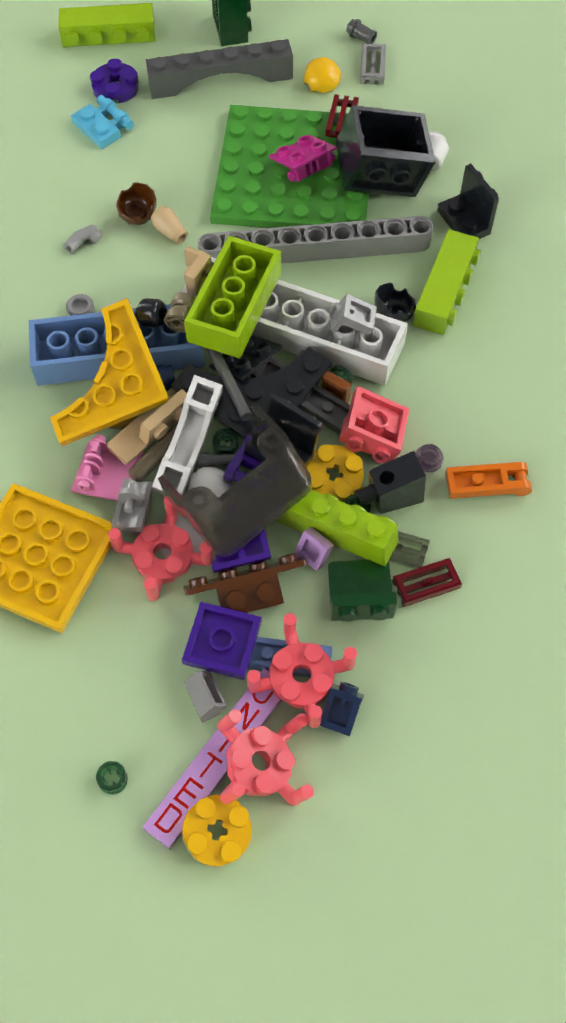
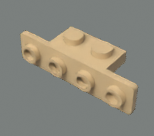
(147, 428)

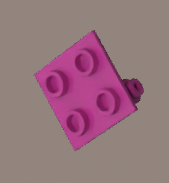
(305, 157)

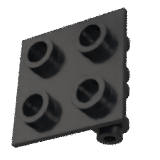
(255, 354)

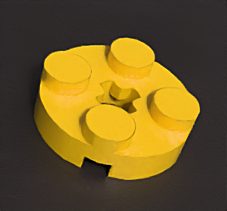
(343, 459)
(199, 840)

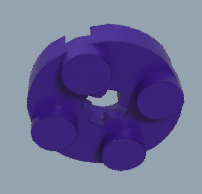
(105, 78)

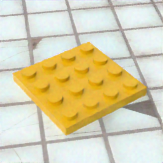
(47, 556)

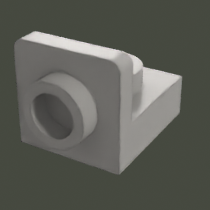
(354, 314)

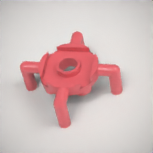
(159, 536)
(306, 656)
(274, 750)

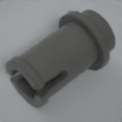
(361, 32)

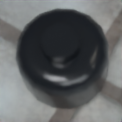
(151, 312)

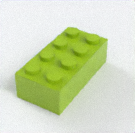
(233, 296)

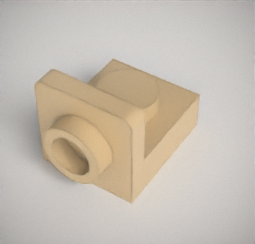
(197, 270)

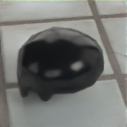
(394, 303)

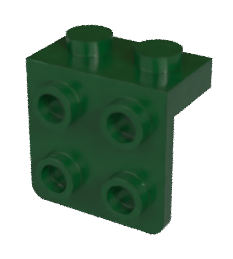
(360, 591)

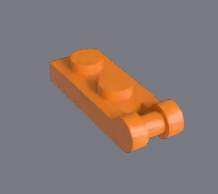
(488, 480)

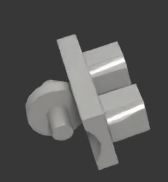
(132, 506)

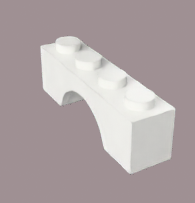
(189, 434)

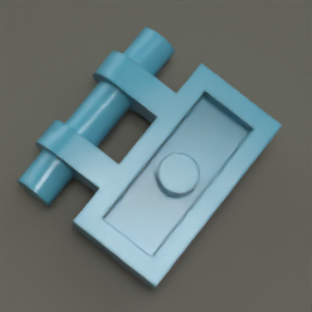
(97, 127)

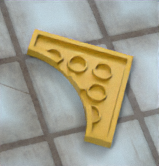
(123, 386)

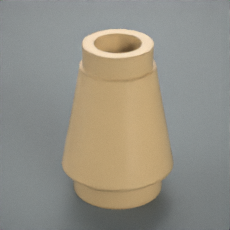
(168, 223)

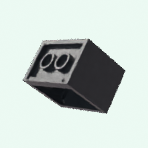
(384, 151)

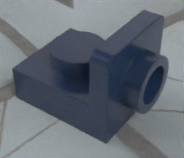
(341, 708)

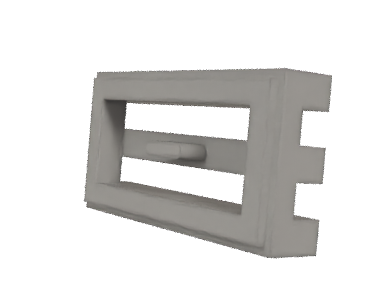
(372, 76)

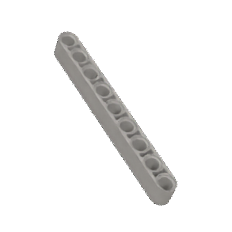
(333, 239)

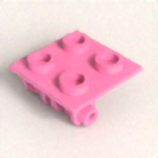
(101, 471)

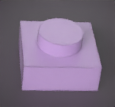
(314, 548)

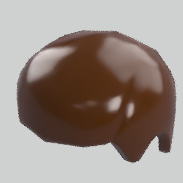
(136, 204)

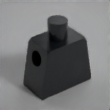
(394, 484)

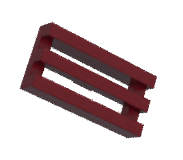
(345, 102)
(403, 591)

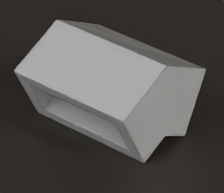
(205, 695)

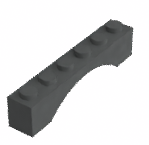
(174, 73)

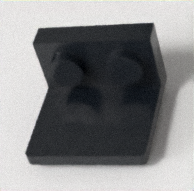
(474, 208)
(299, 426)

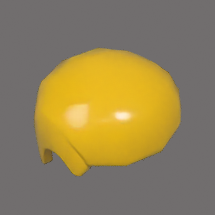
(322, 75)

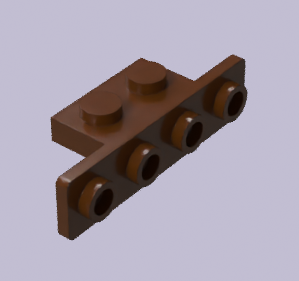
(250, 588)

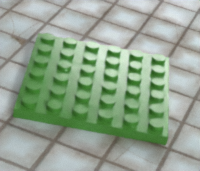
(257, 190)

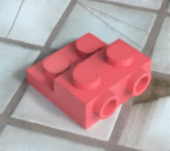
(374, 426)

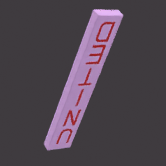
(206, 769)

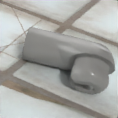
(79, 236)

